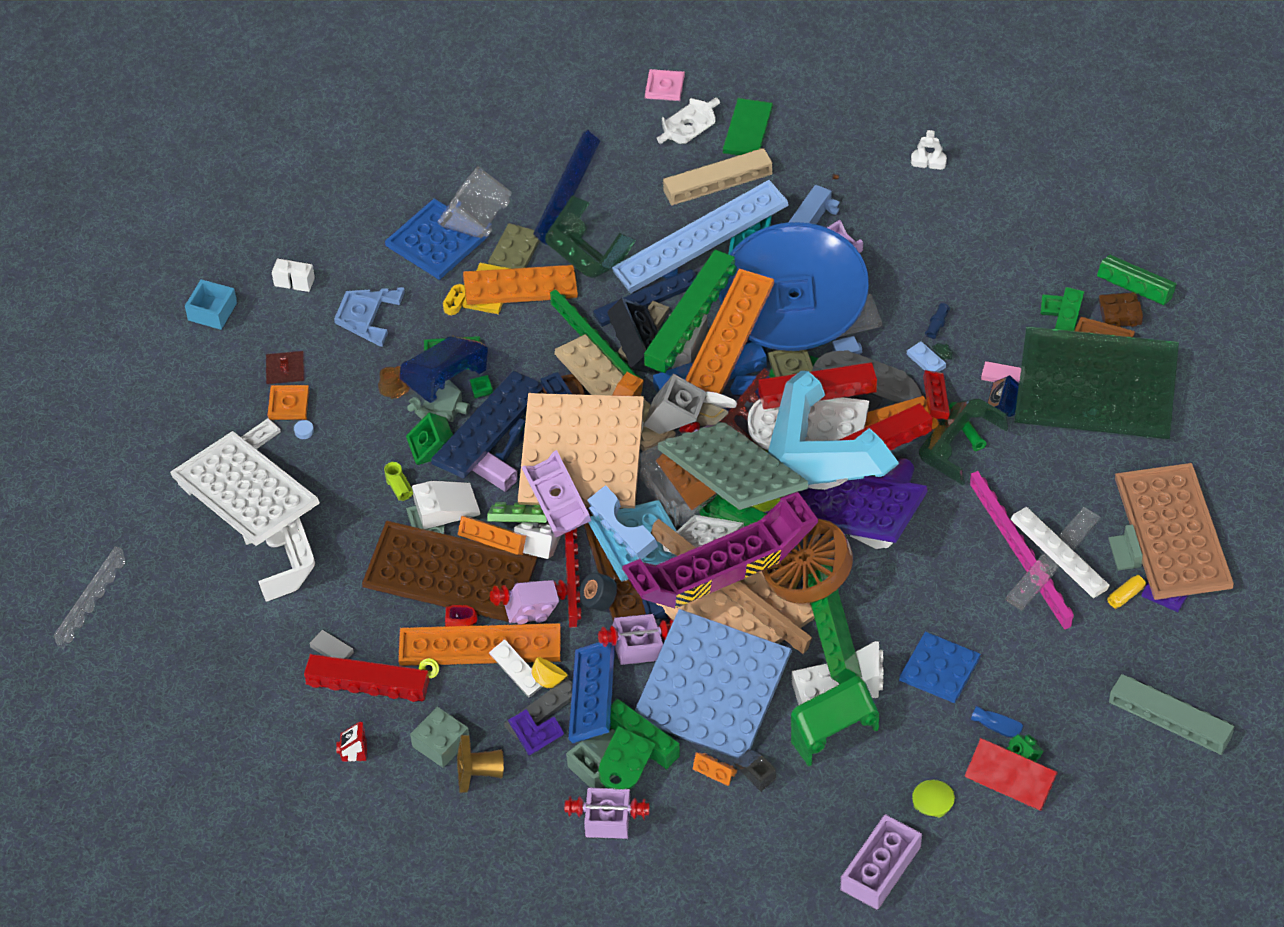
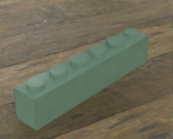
(1171, 714)

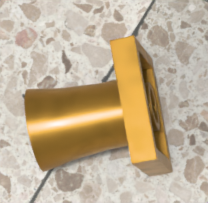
(476, 764)

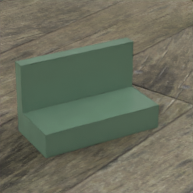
(1126, 549)

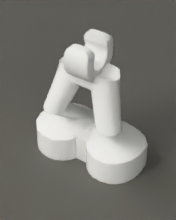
(921, 158)

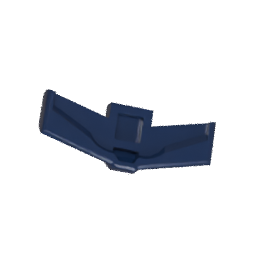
(516, 436)

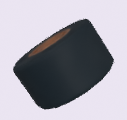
(598, 591)

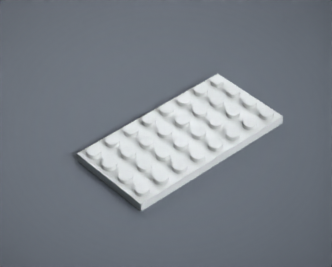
(244, 488)

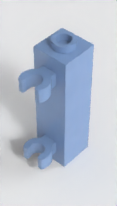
(815, 205)

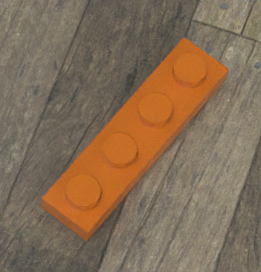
(492, 535)

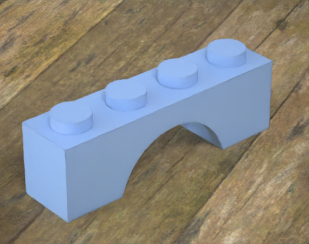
(636, 539)

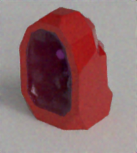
(460, 616)

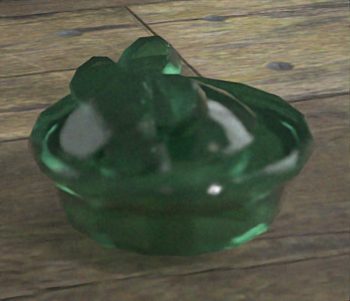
(943, 351)

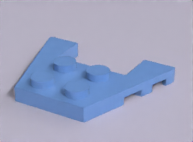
(360, 308)

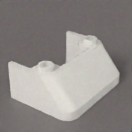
(300, 557)

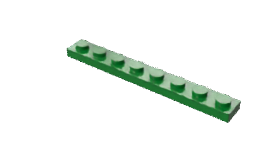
(582, 327)

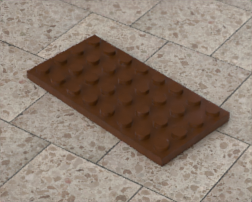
(444, 569)

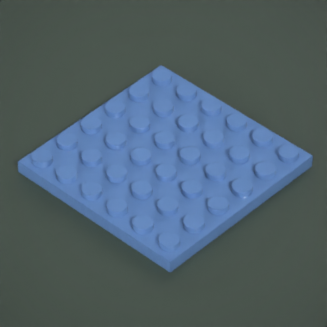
(712, 684)

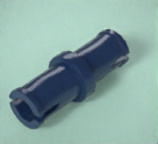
(937, 321)

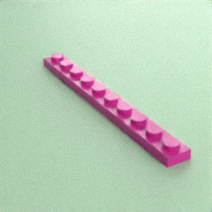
(1019, 547)

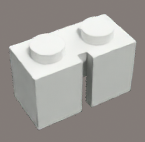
(301, 274)

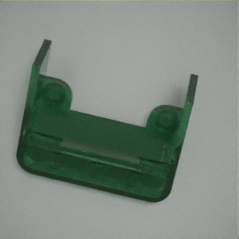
(567, 240)
(937, 447)

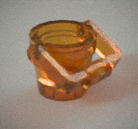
(390, 383)

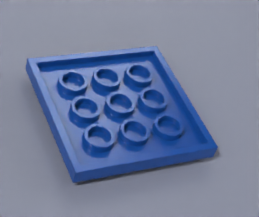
(430, 244)

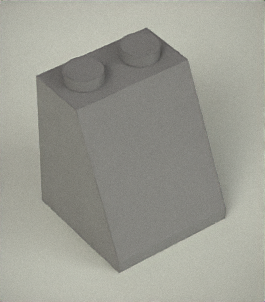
(693, 346)
(674, 405)

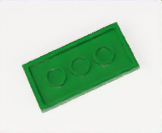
(747, 127)

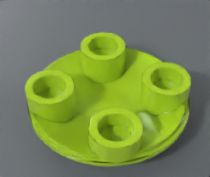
(933, 798)

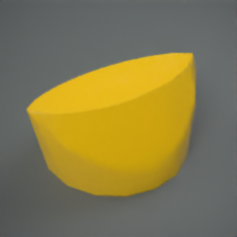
(547, 673)

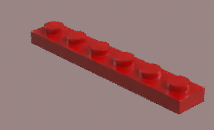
(572, 580)

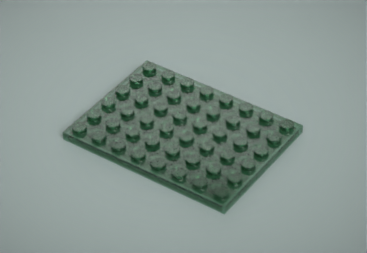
(1097, 382)

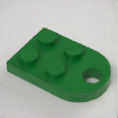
(624, 758)

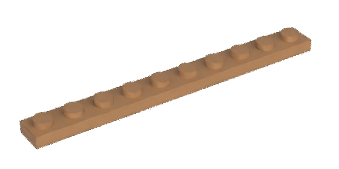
(740, 593)

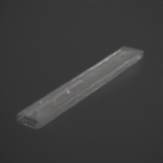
(1045, 565)

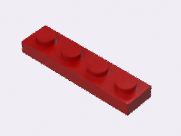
(936, 394)

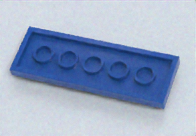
(591, 692)

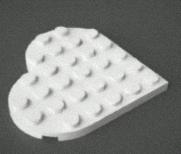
(826, 422)

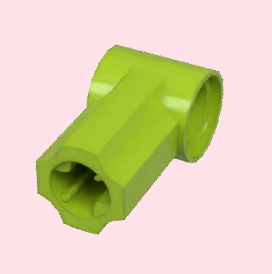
(398, 481)

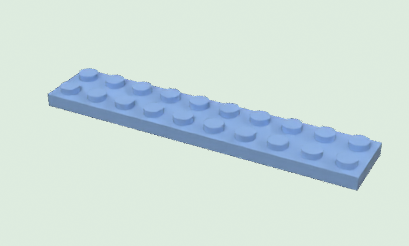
(699, 236)

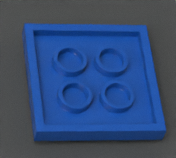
(939, 667)

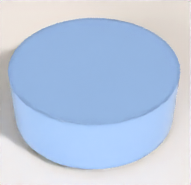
(303, 429)

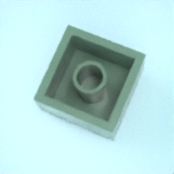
(439, 737)

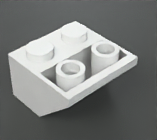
(539, 539)
(871, 668)

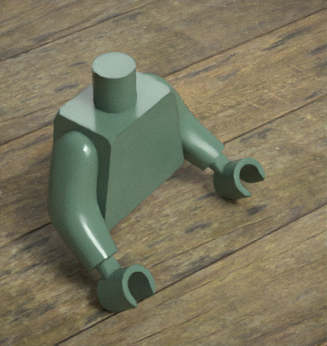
(447, 404)

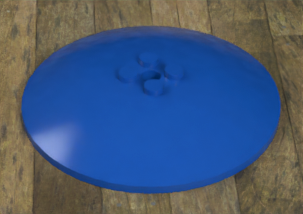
(818, 267)

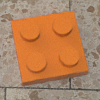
(288, 402)

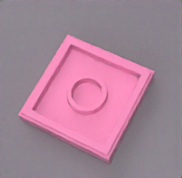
(664, 85)

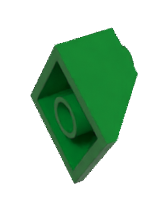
(428, 437)

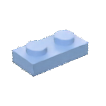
(926, 358)

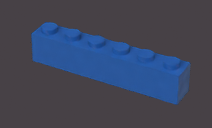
(750, 360)

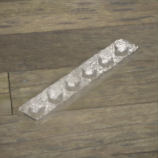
(89, 597)

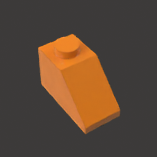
(629, 386)

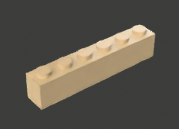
(717, 176)

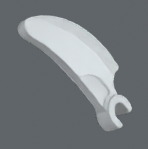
(719, 400)

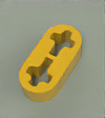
(451, 298)

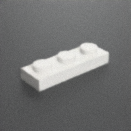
(515, 668)

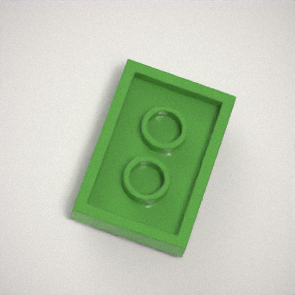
(516, 513)

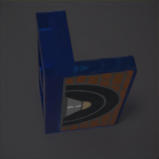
(1004, 395)

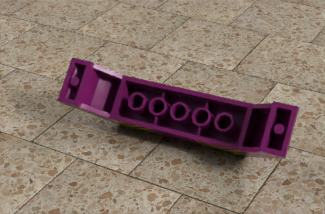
(726, 558)

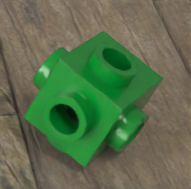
(1025, 746)

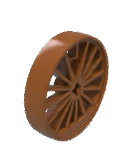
(808, 561)

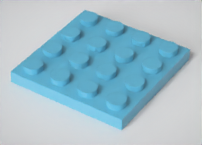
(642, 514)

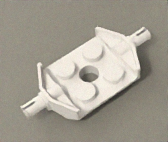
(697, 113)

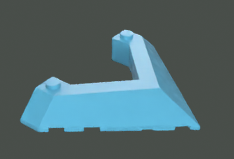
(822, 460)

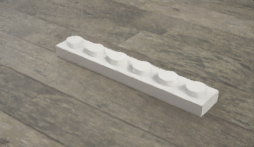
(1060, 552)

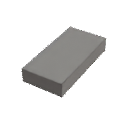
(330, 646)

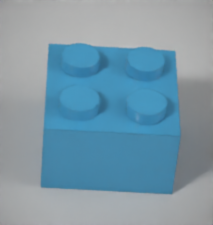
(211, 304)

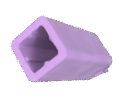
(496, 472)

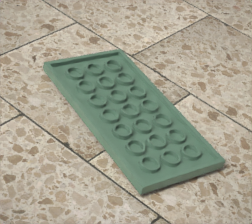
(732, 465)

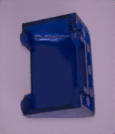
(441, 362)

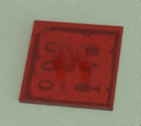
(284, 367)

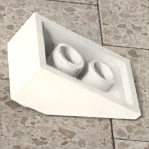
(444, 502)

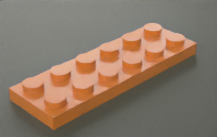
(518, 284)

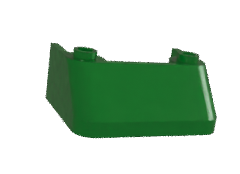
(829, 714)

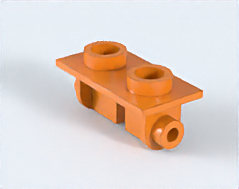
(712, 768)

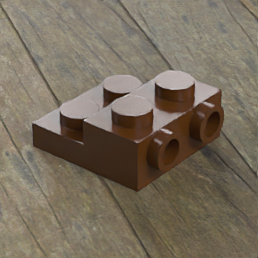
(1121, 309)

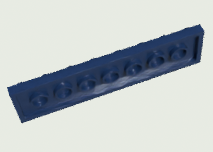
(486, 425)

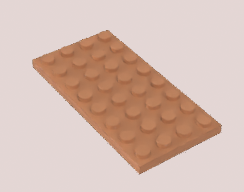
(1174, 531)

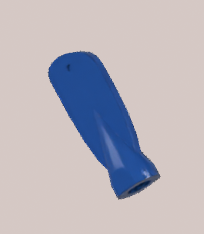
(997, 722)

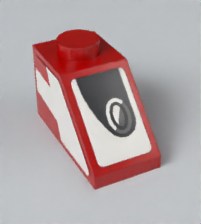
(353, 744)

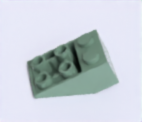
(586, 758)

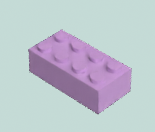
(881, 862)

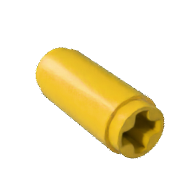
(1126, 591)

